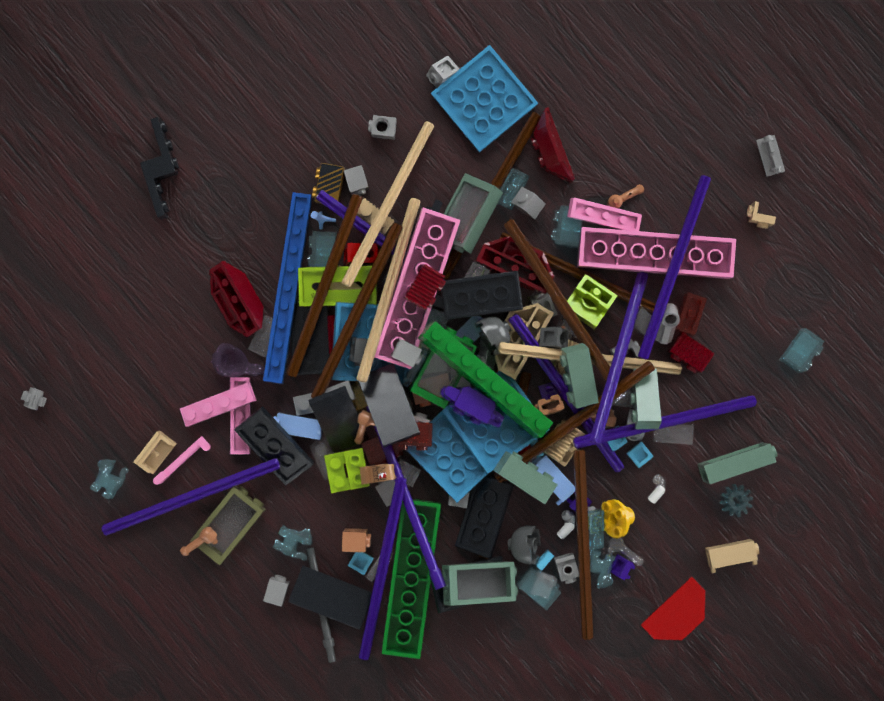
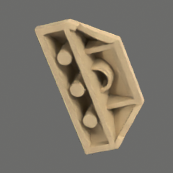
(534, 318)

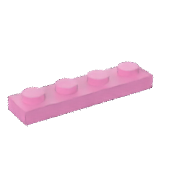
(603, 215)
(218, 404)
(237, 416)

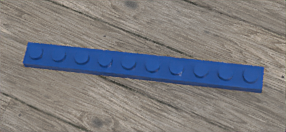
(287, 288)

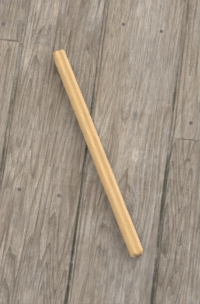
(387, 204)
(388, 290)
(554, 354)

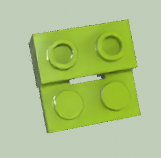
(591, 301)
(336, 473)

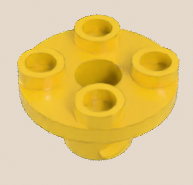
(617, 518)

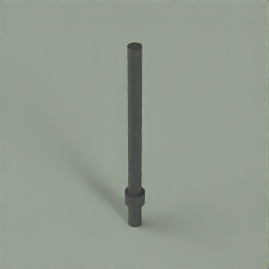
(328, 641)

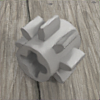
(33, 398)

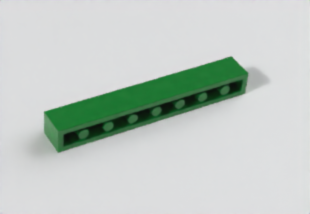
(485, 380)

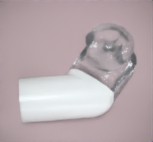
(659, 490)

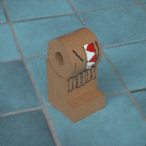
(377, 473)

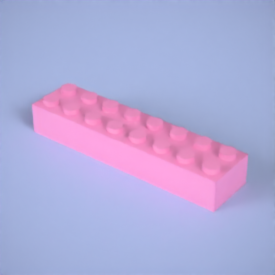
(428, 246)
(653, 253)

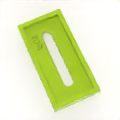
(309, 275)

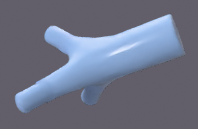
(321, 218)

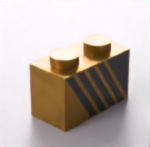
(329, 180)

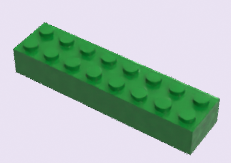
(410, 584)

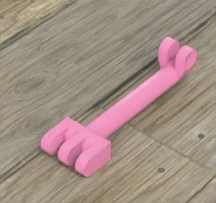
(163, 475)

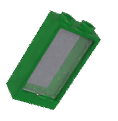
(437, 373)

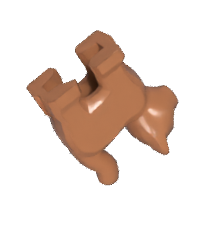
(551, 405)

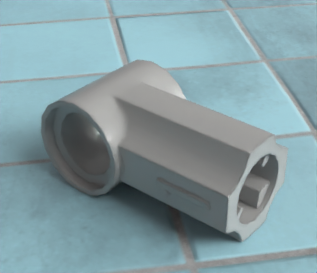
(668, 324)

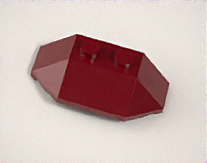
(550, 148)
(504, 256)
(236, 298)

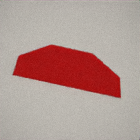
(678, 614)

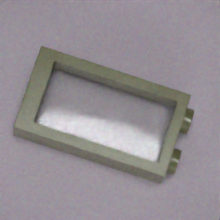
(230, 522)

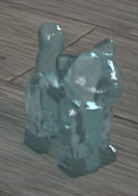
(107, 480)
(291, 540)
(601, 567)

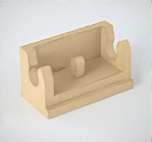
(155, 452)

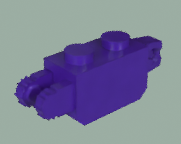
(472, 404)

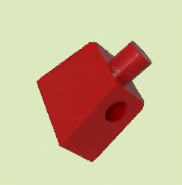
(351, 249)

